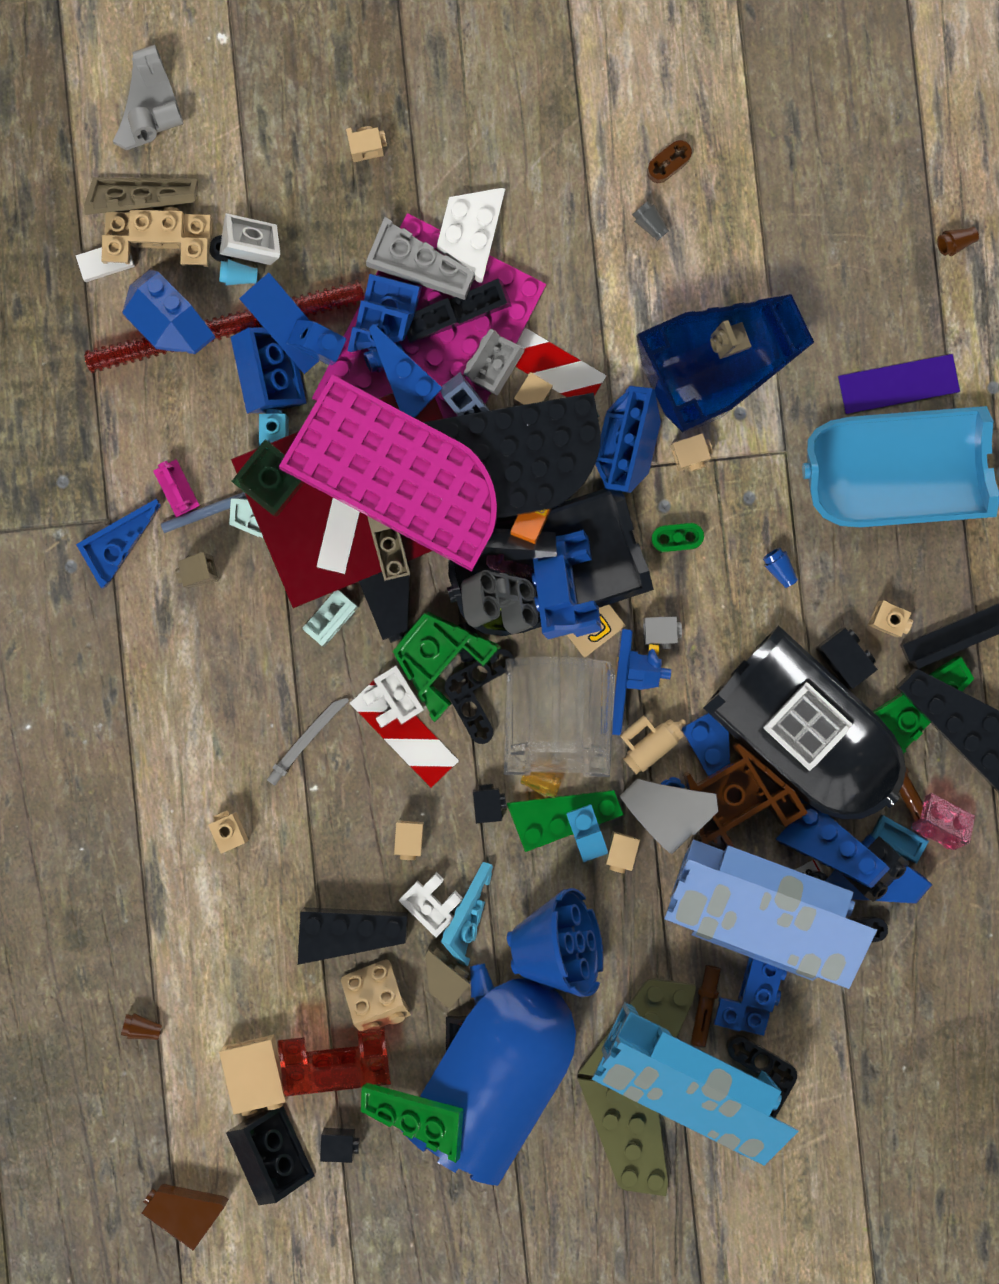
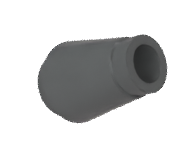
(650, 220)

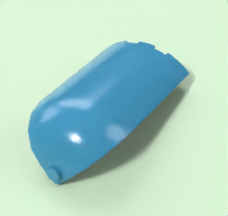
(903, 468)

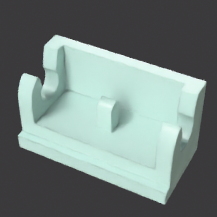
(330, 618)

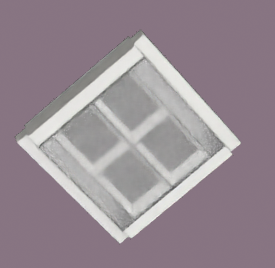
(808, 726)

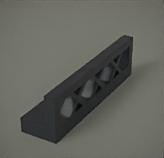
(952, 637)

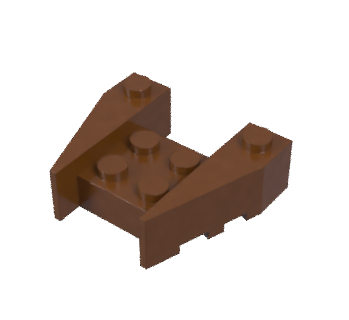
(741, 792)

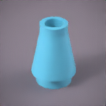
(236, 273)

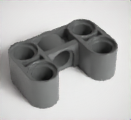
(489, 591)

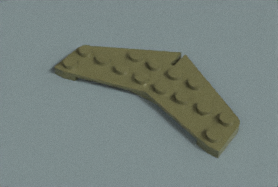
(625, 1127)

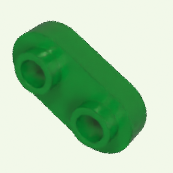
(676, 536)

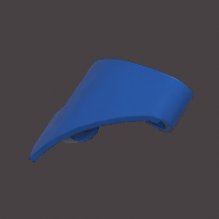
(906, 889)

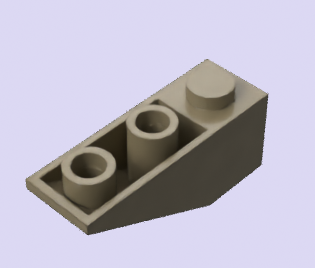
(389, 550)

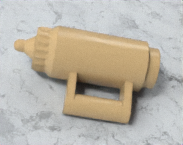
(653, 745)

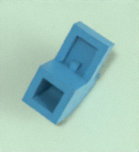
(587, 833)

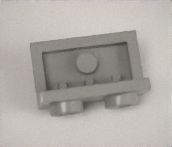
(493, 362)

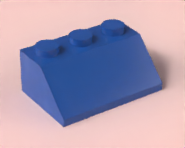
(266, 372)

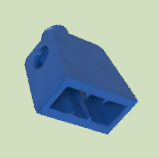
(318, 342)

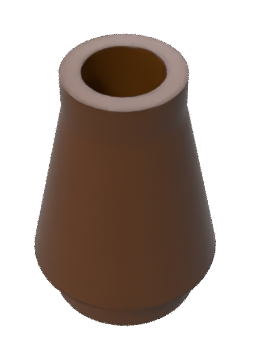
(956, 240)
(140, 1028)

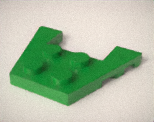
(431, 649)

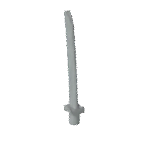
(281, 768)

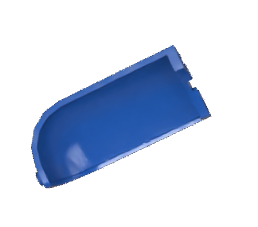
(503, 1074)

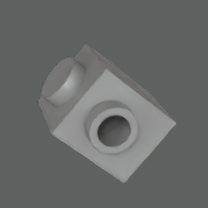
(661, 631)

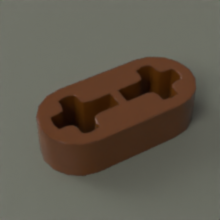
(665, 157)

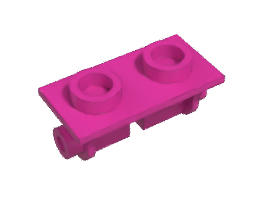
(176, 487)

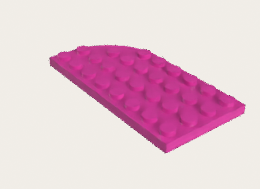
(396, 472)

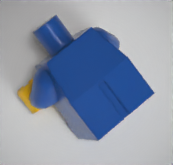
(646, 670)

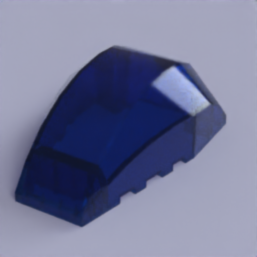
(693, 380)

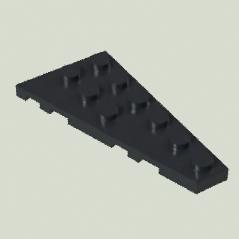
(960, 718)

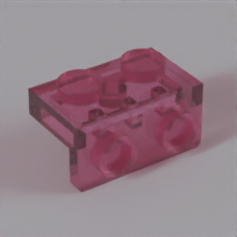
(945, 823)

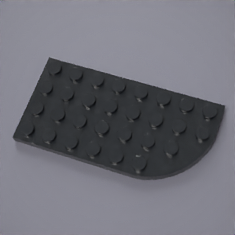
(532, 450)

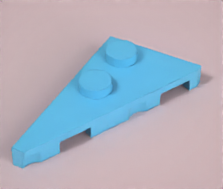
(467, 917)

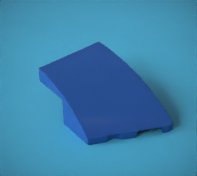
(389, 306)

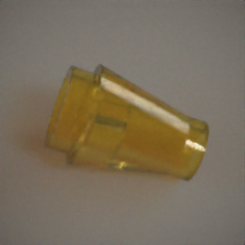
(543, 783)

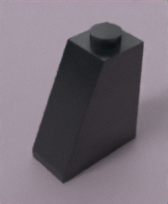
(389, 604)

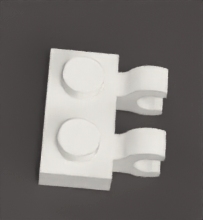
(398, 696)
(427, 908)

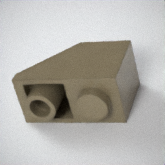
(444, 979)

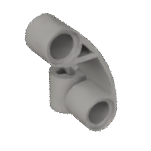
(150, 102)
(669, 811)

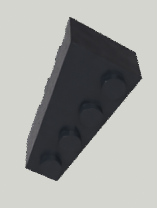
(342, 932)

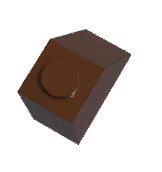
(183, 1212)

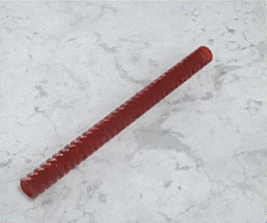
(223, 327)

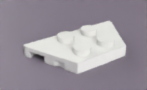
(470, 229)

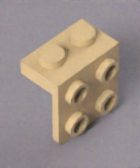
(374, 996)

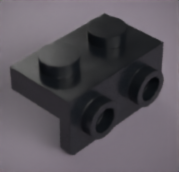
(893, 860)

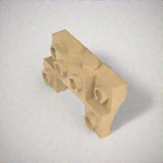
(157, 230)

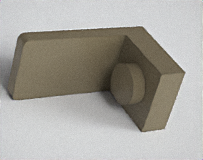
(729, 339)

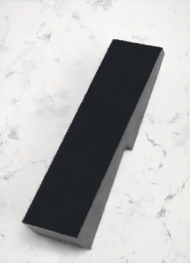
(456, 311)
(517, 549)

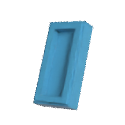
(900, 838)

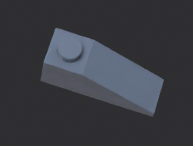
(462, 396)

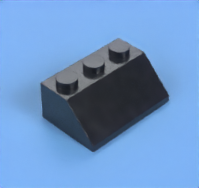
(270, 1155)

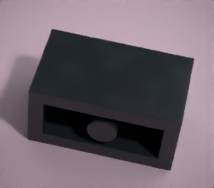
(847, 657)

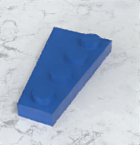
(833, 846)

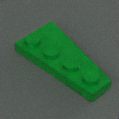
(903, 716)
(546, 819)

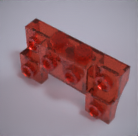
(334, 1068)

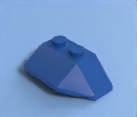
(165, 315)
(629, 439)

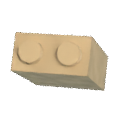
(253, 1075)

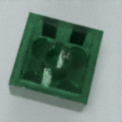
(266, 481)

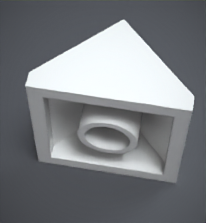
(250, 239)

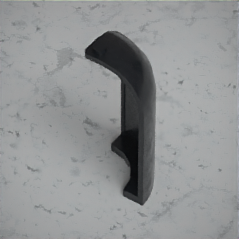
(616, 563)
(855, 775)

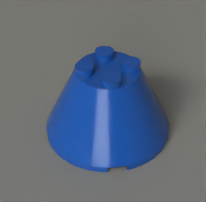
(559, 945)

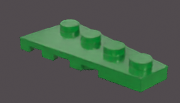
(417, 1117)

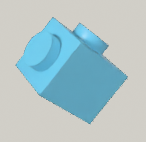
(273, 425)

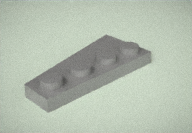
(408, 258)

